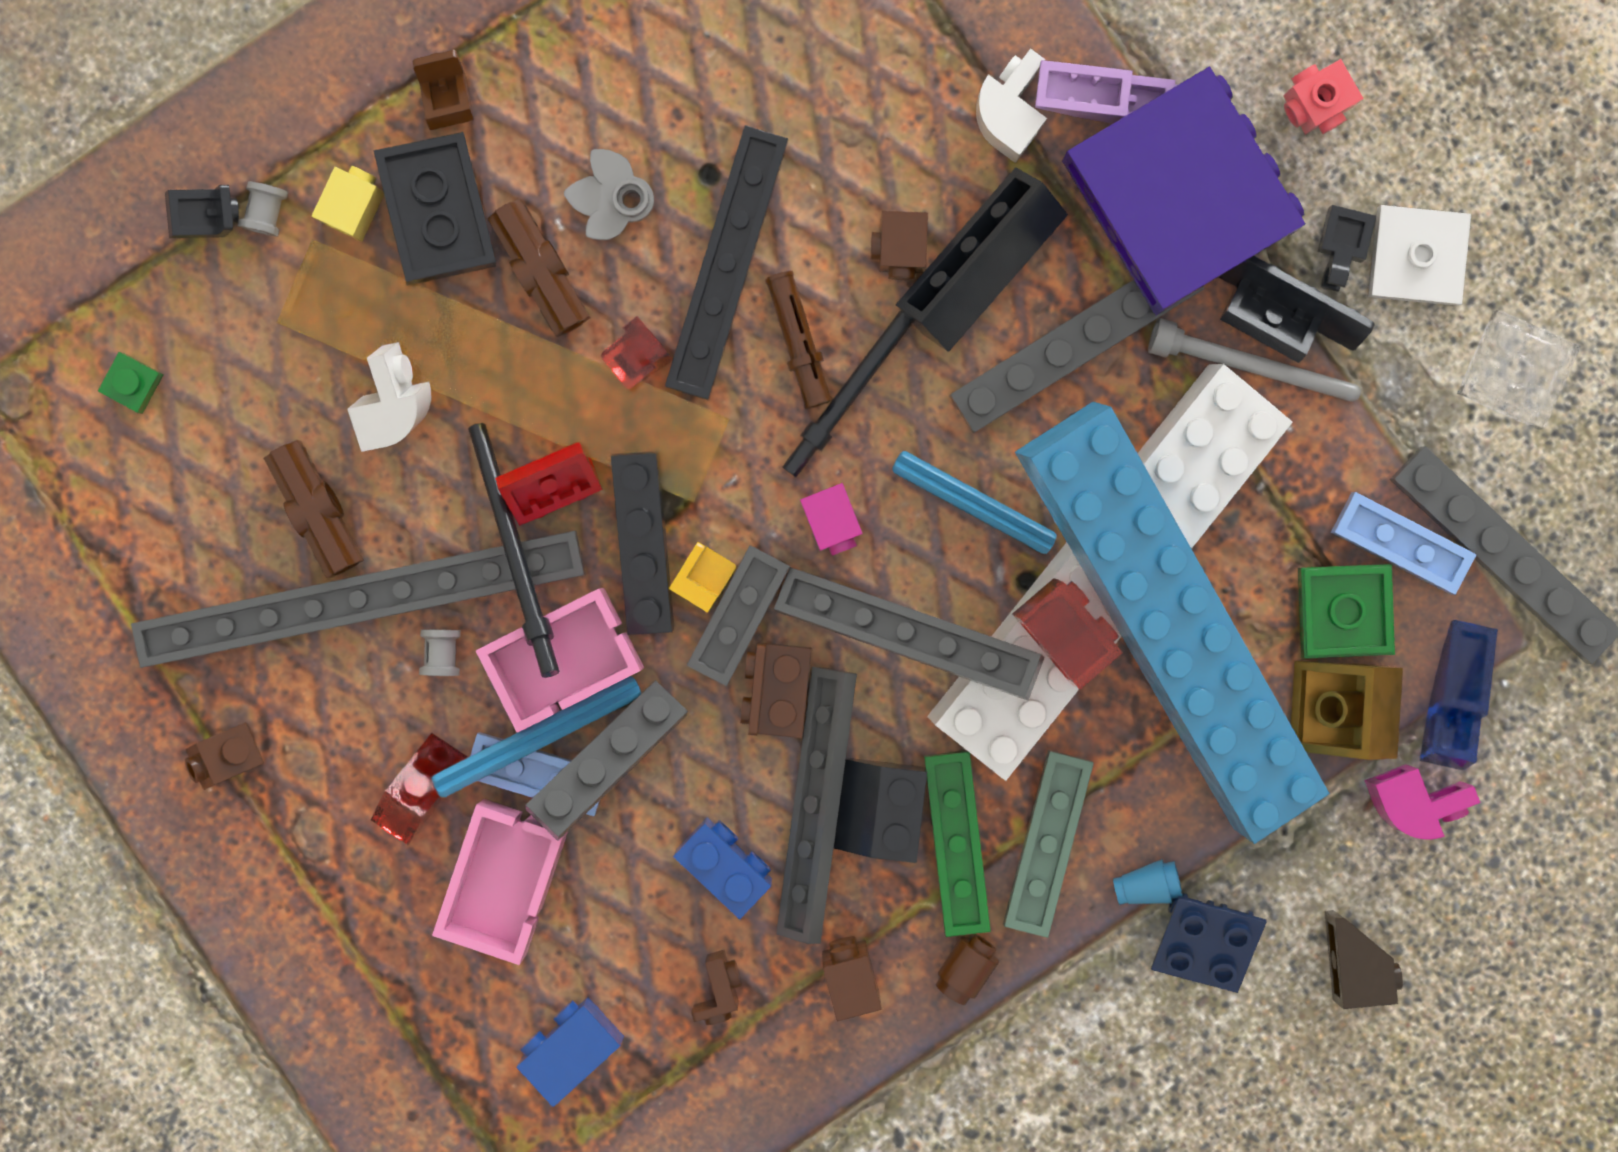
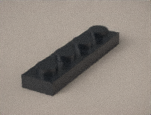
(642, 542)

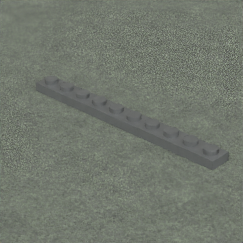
(351, 600)

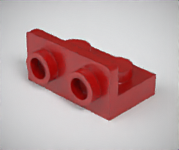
(549, 483)

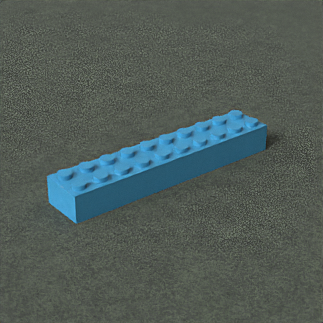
(1172, 620)

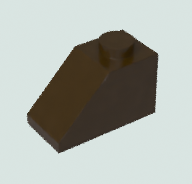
(1358, 967)

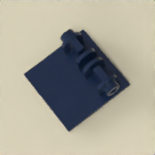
(1208, 943)

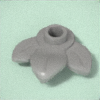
(604, 195)

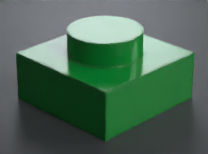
(130, 382)

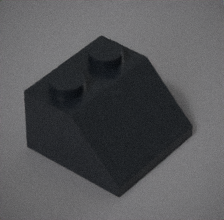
(881, 809)

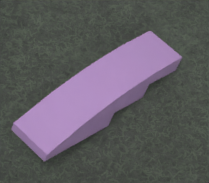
(1095, 91)

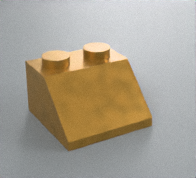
(1347, 709)

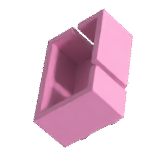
(586, 652)
(499, 883)

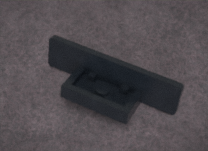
(1287, 311)

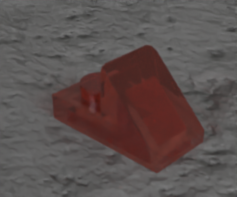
(635, 354)

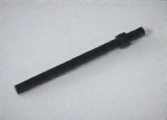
(817, 434)
(537, 628)

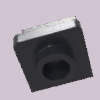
(201, 212)

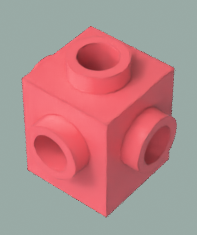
(1321, 97)

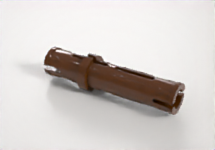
(796, 332)

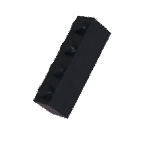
(982, 259)

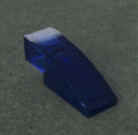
(1459, 696)

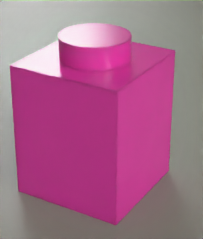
(832, 519)

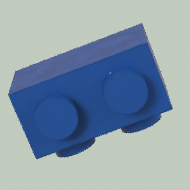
(723, 867)

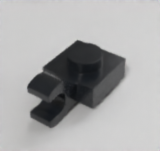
(1345, 239)

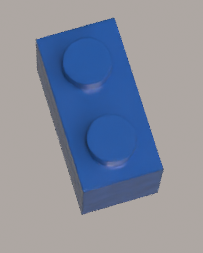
(569, 1050)

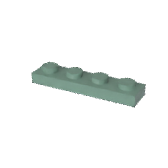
(1048, 843)

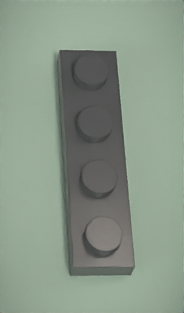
(606, 760)

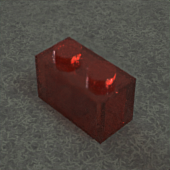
(1068, 632)

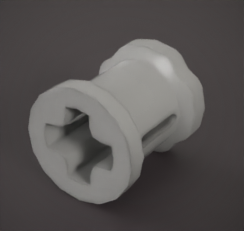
(262, 208)
(439, 652)

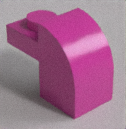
(1408, 807)

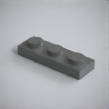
(738, 615)

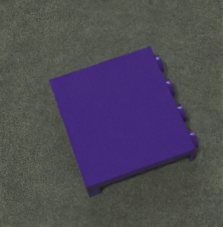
(1183, 189)

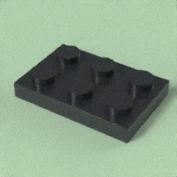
(435, 208)

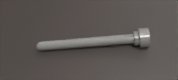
(1171, 340)

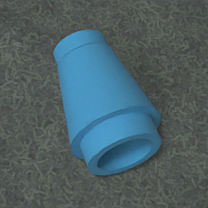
(1149, 884)

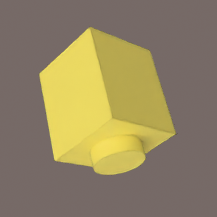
(349, 202)

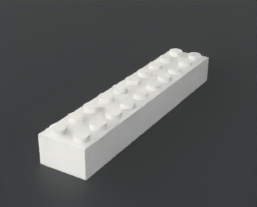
(1198, 466)

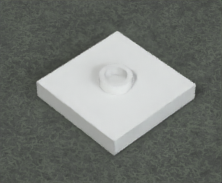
(1419, 255)

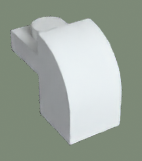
(1001, 113)
(396, 408)

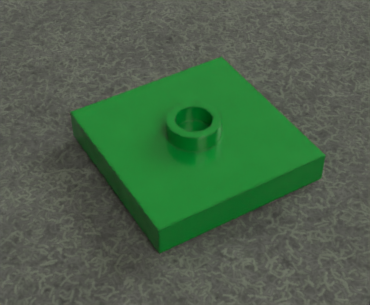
(1346, 611)

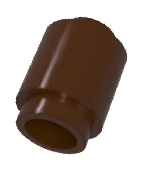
(967, 969)

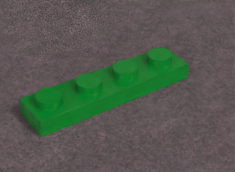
(957, 843)

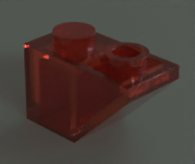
(412, 795)

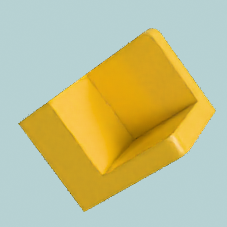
(703, 577)

